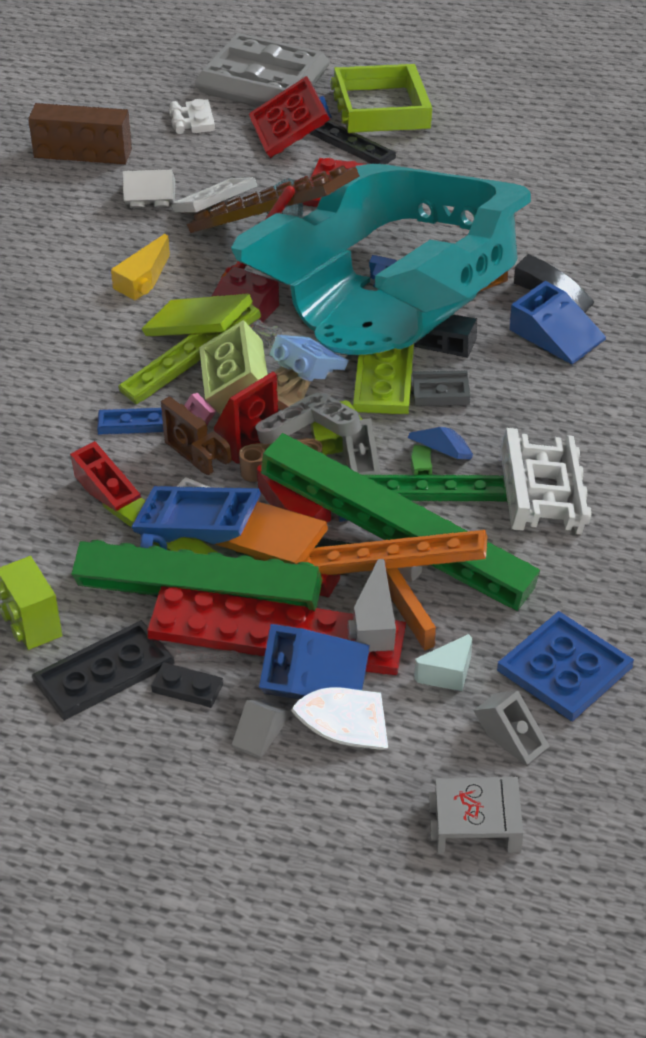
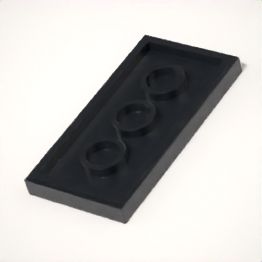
(101, 670)

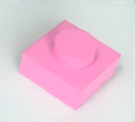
(200, 407)

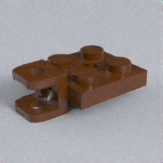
(190, 439)

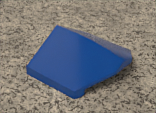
(443, 440)

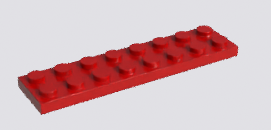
(245, 623)

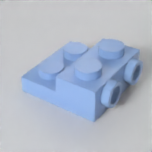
(306, 357)

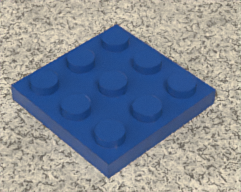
(565, 665)

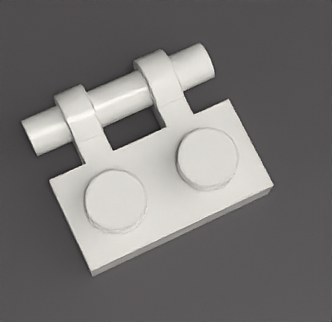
(198, 113)

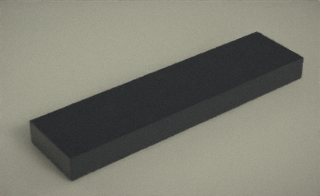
(354, 143)

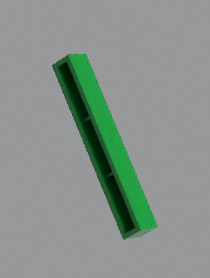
(147, 569)

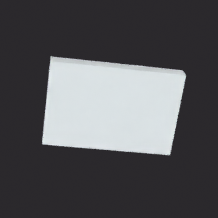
(214, 194)

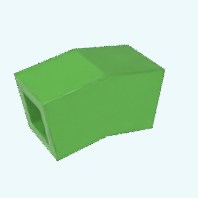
(421, 460)

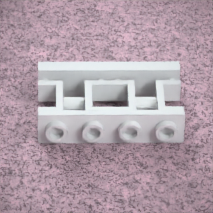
(547, 500)

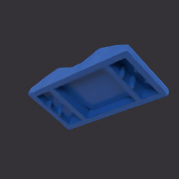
(196, 512)

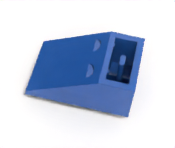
(554, 323)
(308, 661)

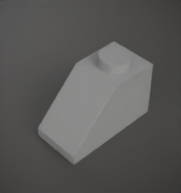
(512, 725)

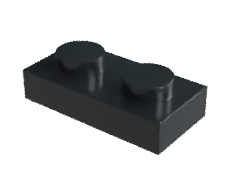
(187, 685)

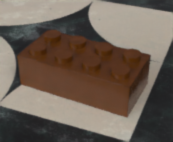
(80, 133)

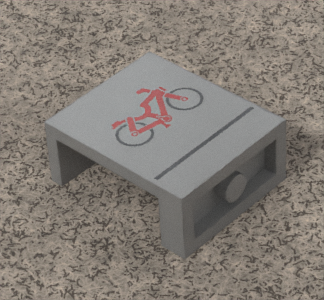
(476, 810)

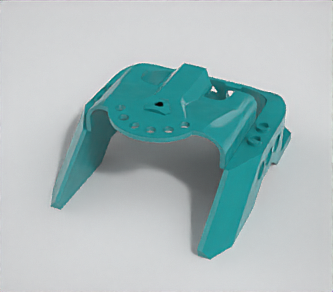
(413, 291)

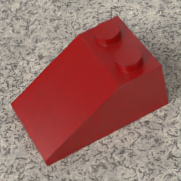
(245, 411)

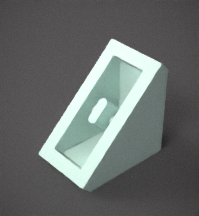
(445, 665)

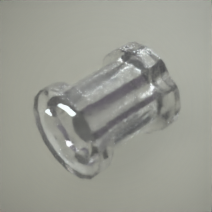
(265, 332)

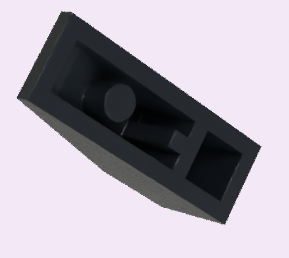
(452, 336)

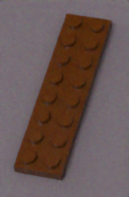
(256, 204)

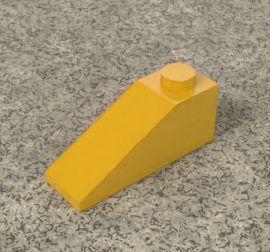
(142, 269)

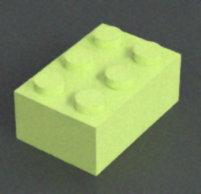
(231, 364)

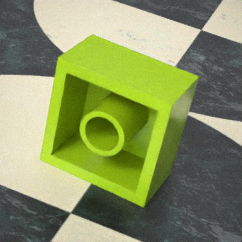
(29, 603)

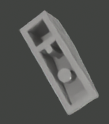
(373, 613)

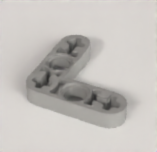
(317, 408)

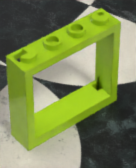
(381, 77)

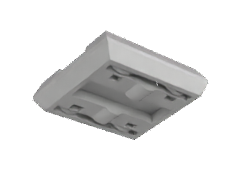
(258, 69)

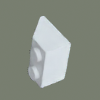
(149, 187)

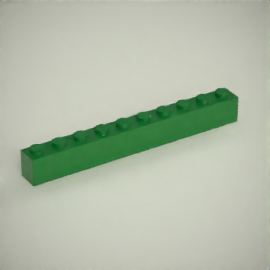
(392, 517)

